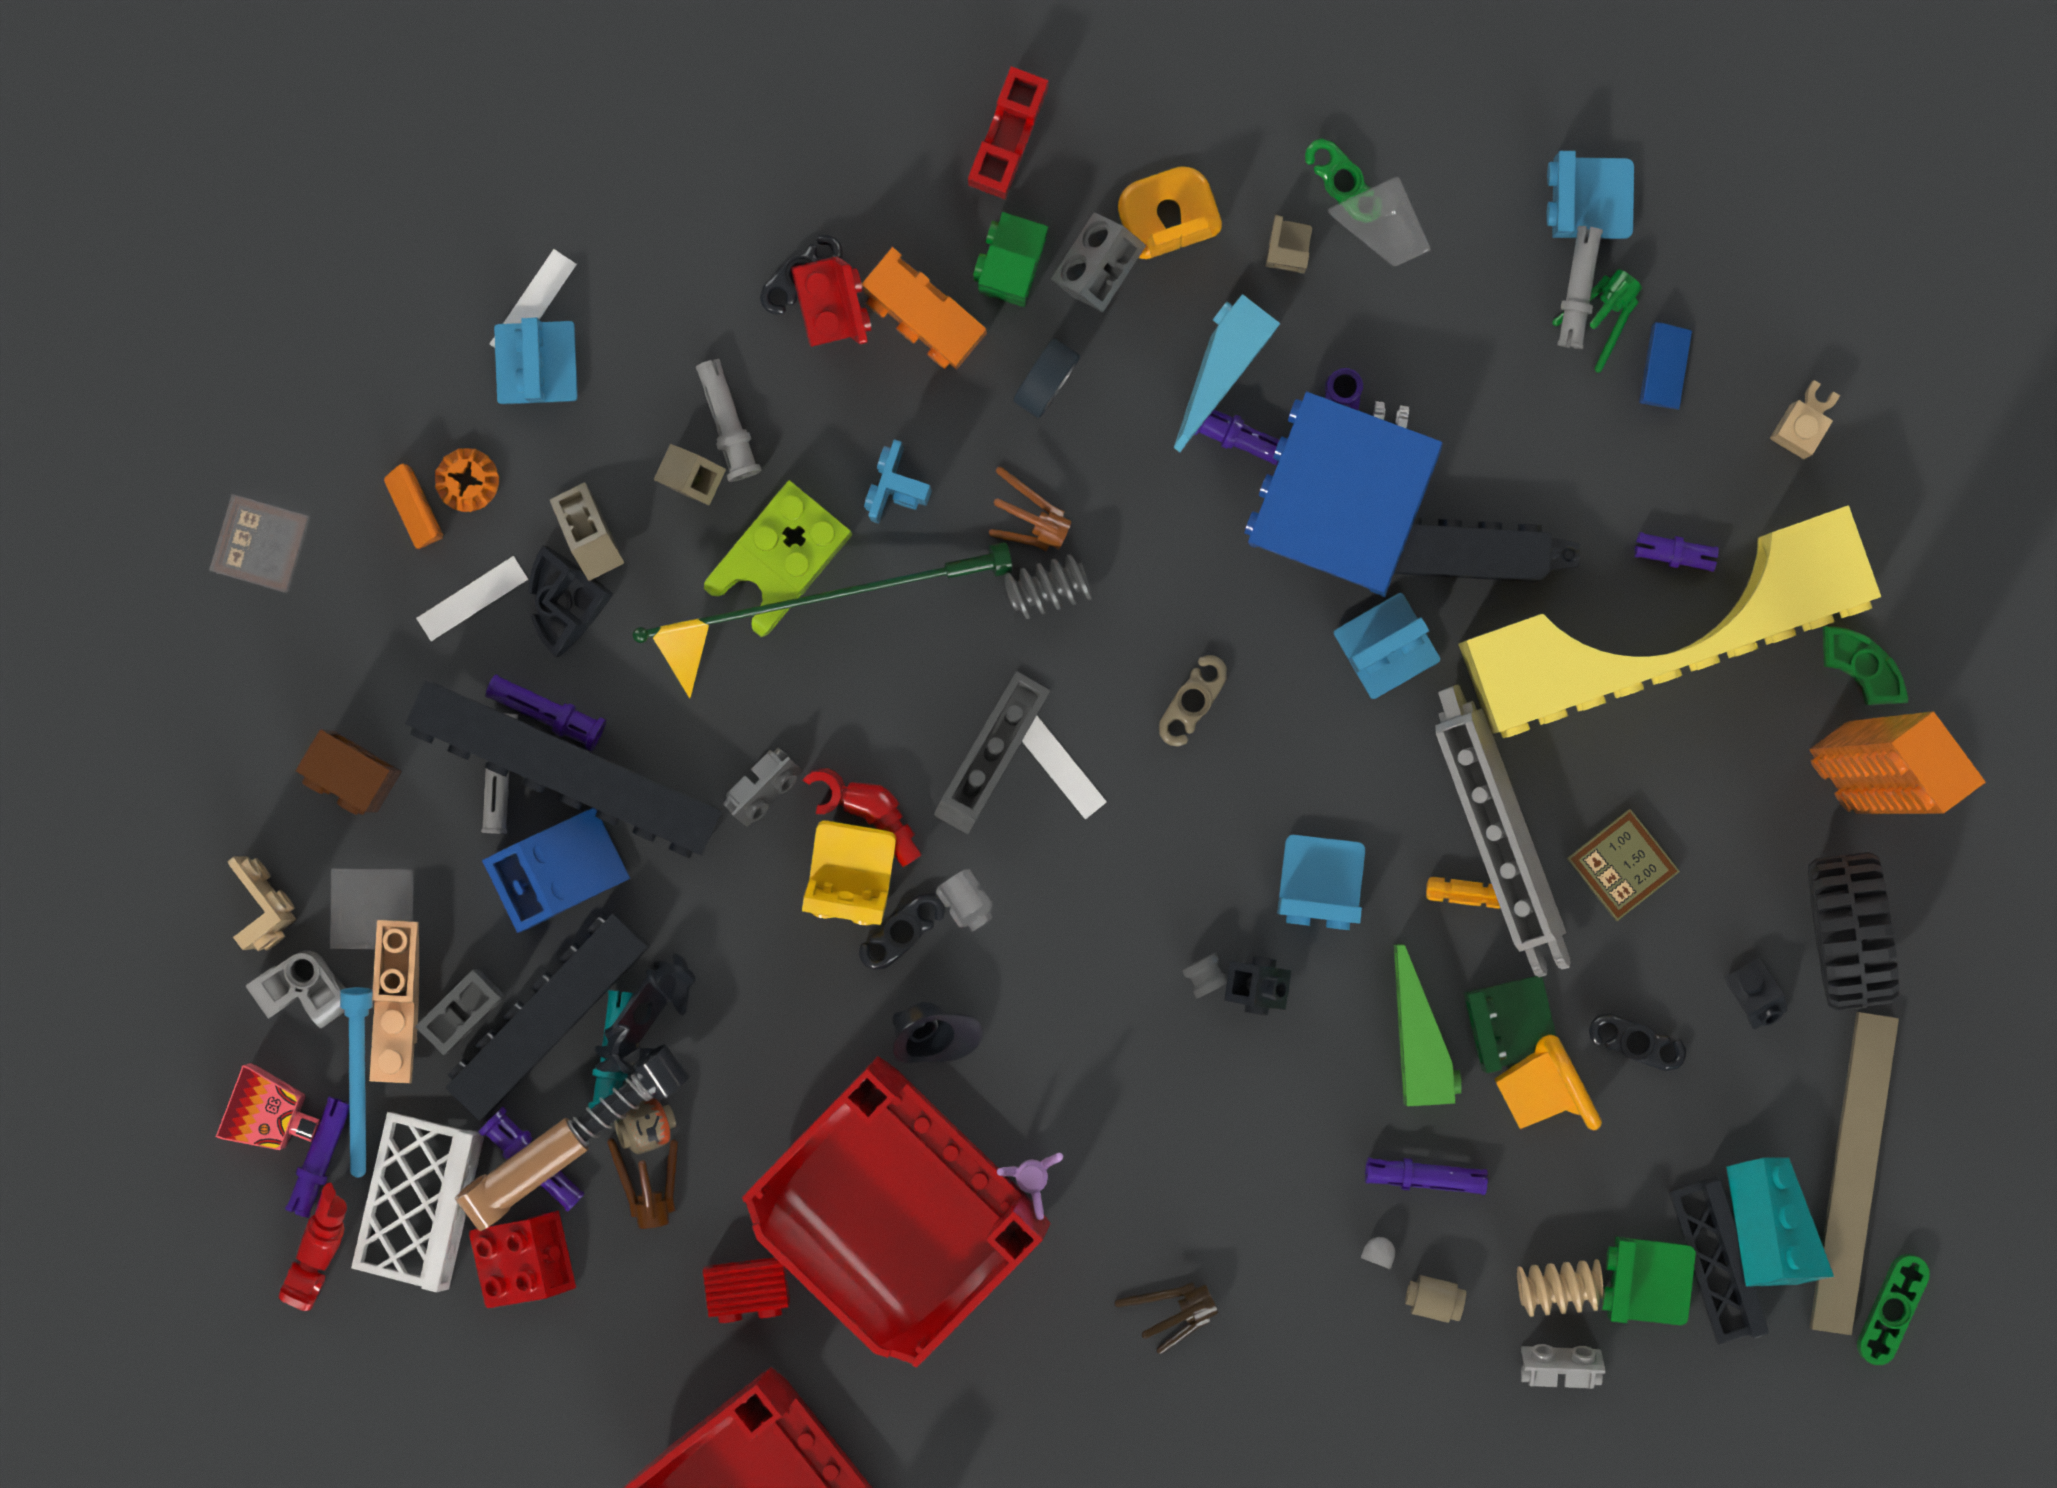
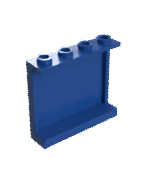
(1343, 492)

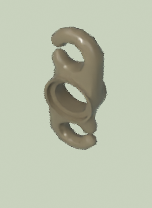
(1176, 711)

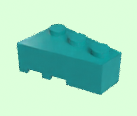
(1775, 1225)

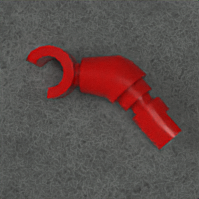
(869, 802)
(315, 1251)

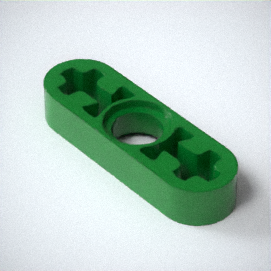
(1885, 1293)

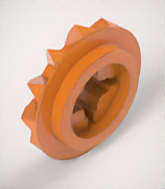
(475, 496)

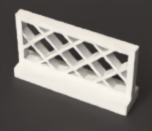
(448, 1217)

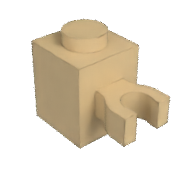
(1804, 423)

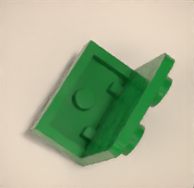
(1649, 1281)

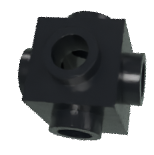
(1258, 985)

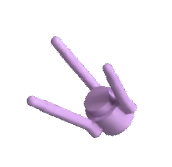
(1032, 1178)

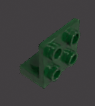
(1508, 1021)

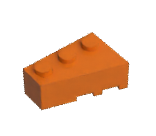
(922, 311)

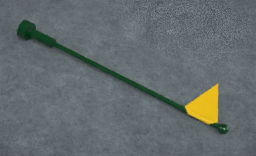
(684, 641)

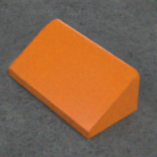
(413, 506)

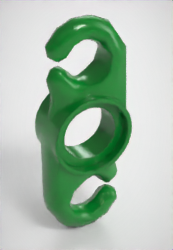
(1337, 161)

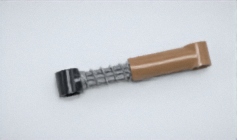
(493, 1194)

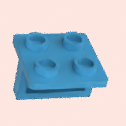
(535, 362)
(905, 490)
(1387, 645)

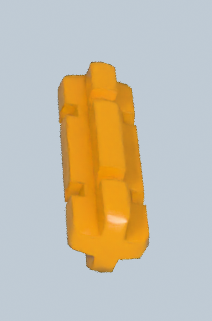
(1461, 892)

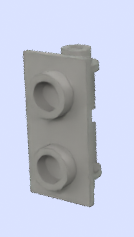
(1580, 1364)

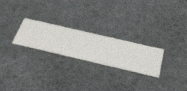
(541, 289)
(472, 598)
(1062, 769)

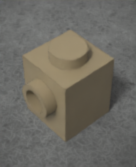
(689, 474)

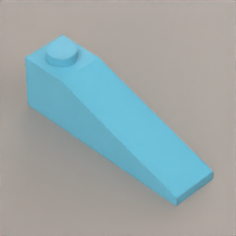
(1231, 348)

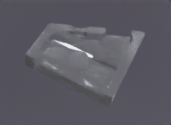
(1384, 222)

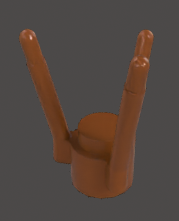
(1049, 527)

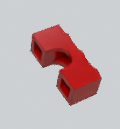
(1008, 133)

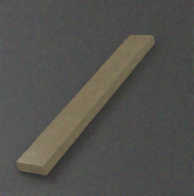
(1854, 1171)

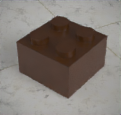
(348, 771)

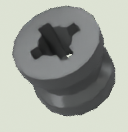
(1206, 975)

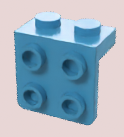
(1590, 195)
(1321, 881)

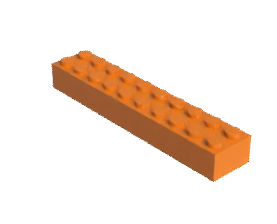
(1896, 765)

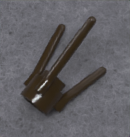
(1195, 1308)

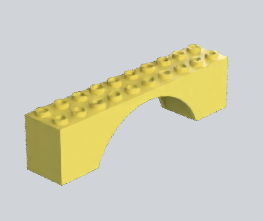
(1796, 581)

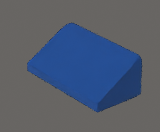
(1665, 366)

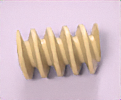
(1560, 1287)

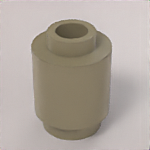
(1435, 1299)

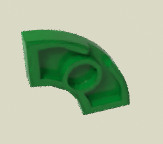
(1866, 663)

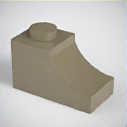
(586, 531)

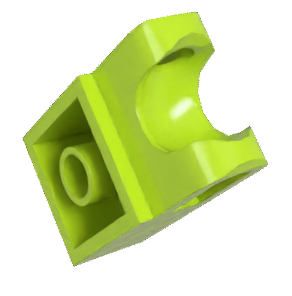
(772, 565)

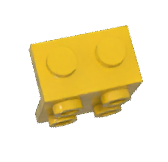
(850, 873)

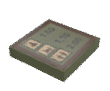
(1622, 865)

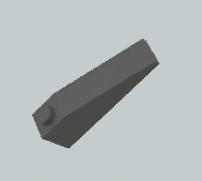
(991, 752)

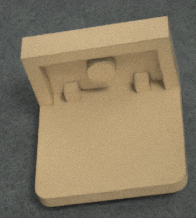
(268, 928)

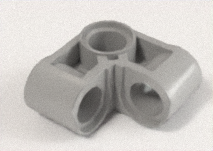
(282, 986)

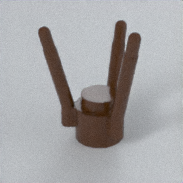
(650, 1207)

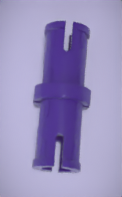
(1676, 551)

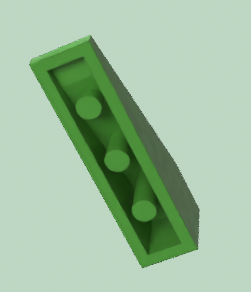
(1425, 1060)

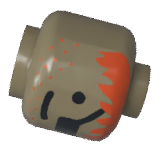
(646, 1127)

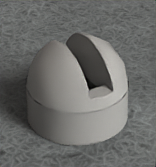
(1379, 1251)

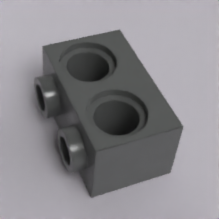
(1098, 262)
(460, 1011)

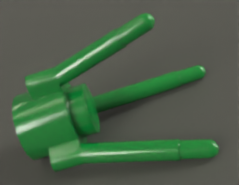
(1617, 293)

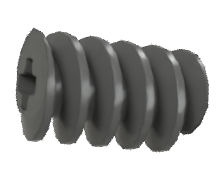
(1047, 586)

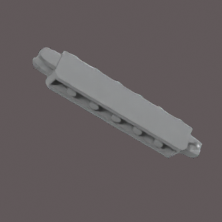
(1500, 830)

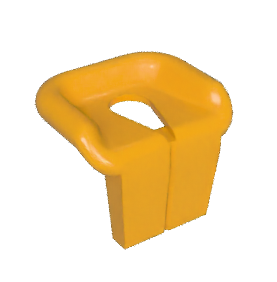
(1197, 206)
(1546, 1086)

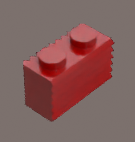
(746, 1288)

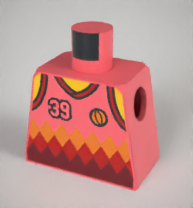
(265, 1111)

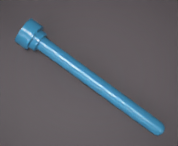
(356, 1005)

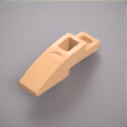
(395, 1001)

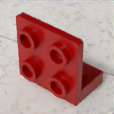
(830, 301)
(522, 1260)

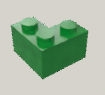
(1011, 259)

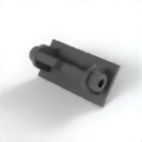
(751, 801)

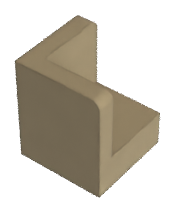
(1288, 246)

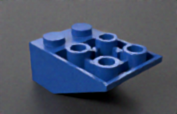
(556, 869)

